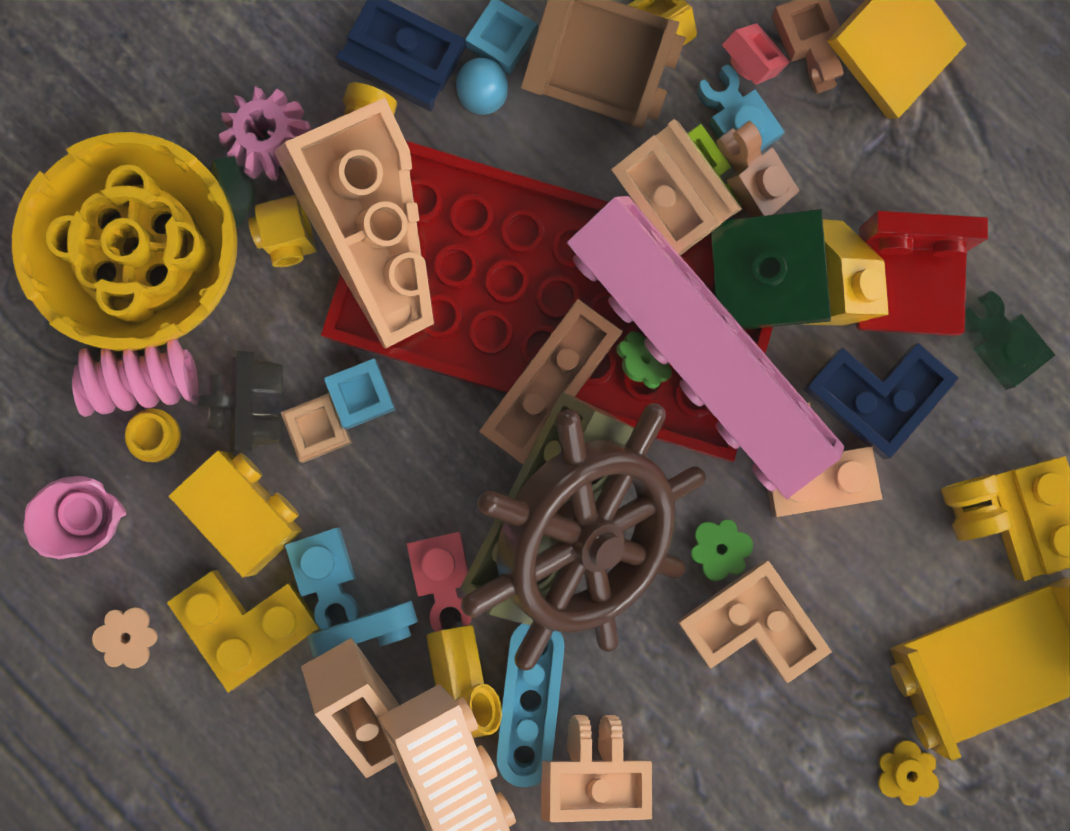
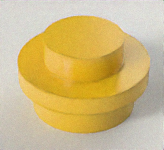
(152, 435)

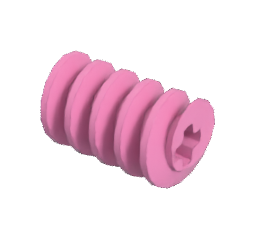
(133, 379)

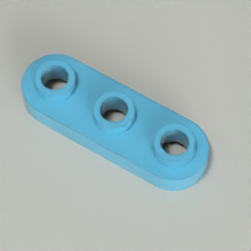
(524, 725)

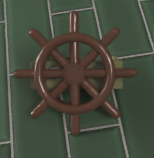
(568, 523)

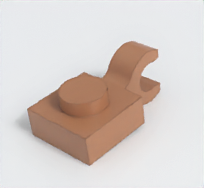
(804, 33)
(760, 176)

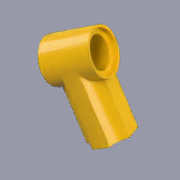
(459, 672)

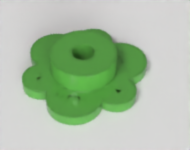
(639, 362)
(736, 547)

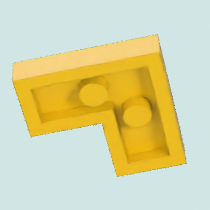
(236, 640)

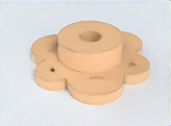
(112, 641)

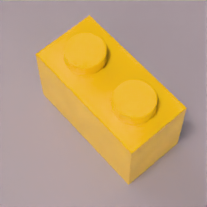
(237, 512)

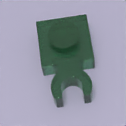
(1009, 347)

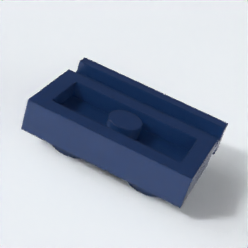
(401, 52)

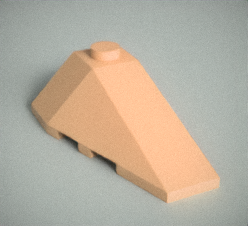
(362, 205)

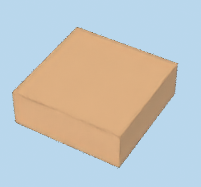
(315, 428)

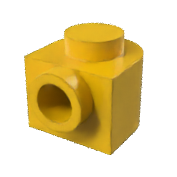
(282, 231)

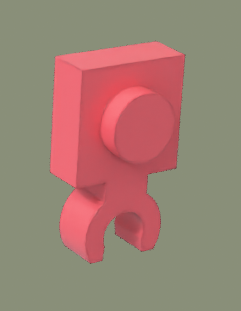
(439, 569)

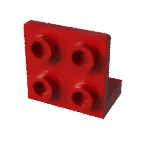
(923, 269)

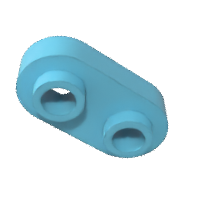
(386, 624)

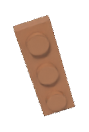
(559, 366)

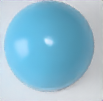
(482, 86)

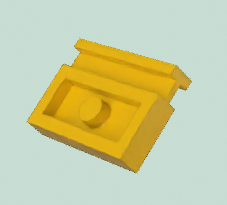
(1039, 515)

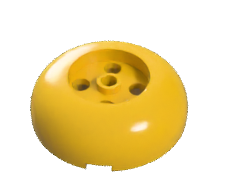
(63, 244)

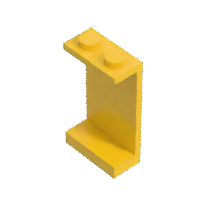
(987, 668)

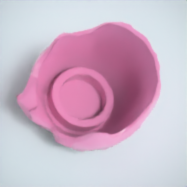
(71, 517)

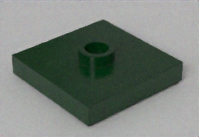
(772, 269)

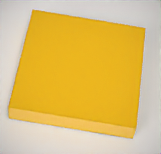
(896, 49)

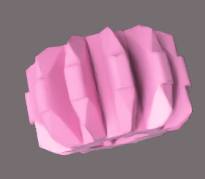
(251, 121)

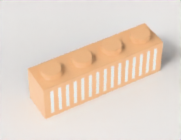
(443, 765)

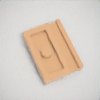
(676, 187)

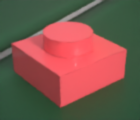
(754, 54)

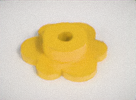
(896, 766)

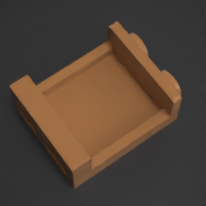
(603, 58)

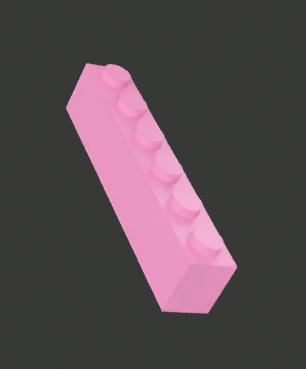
(705, 347)

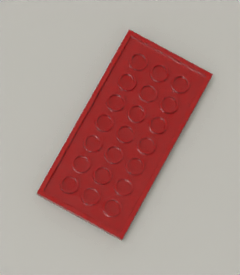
(507, 282)

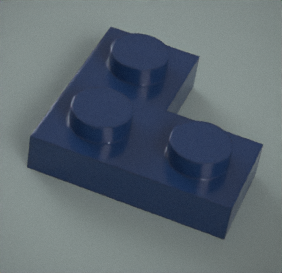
(886, 409)

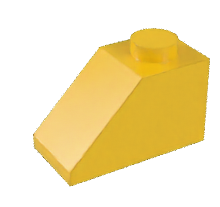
(853, 276)

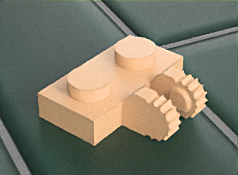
(596, 788)

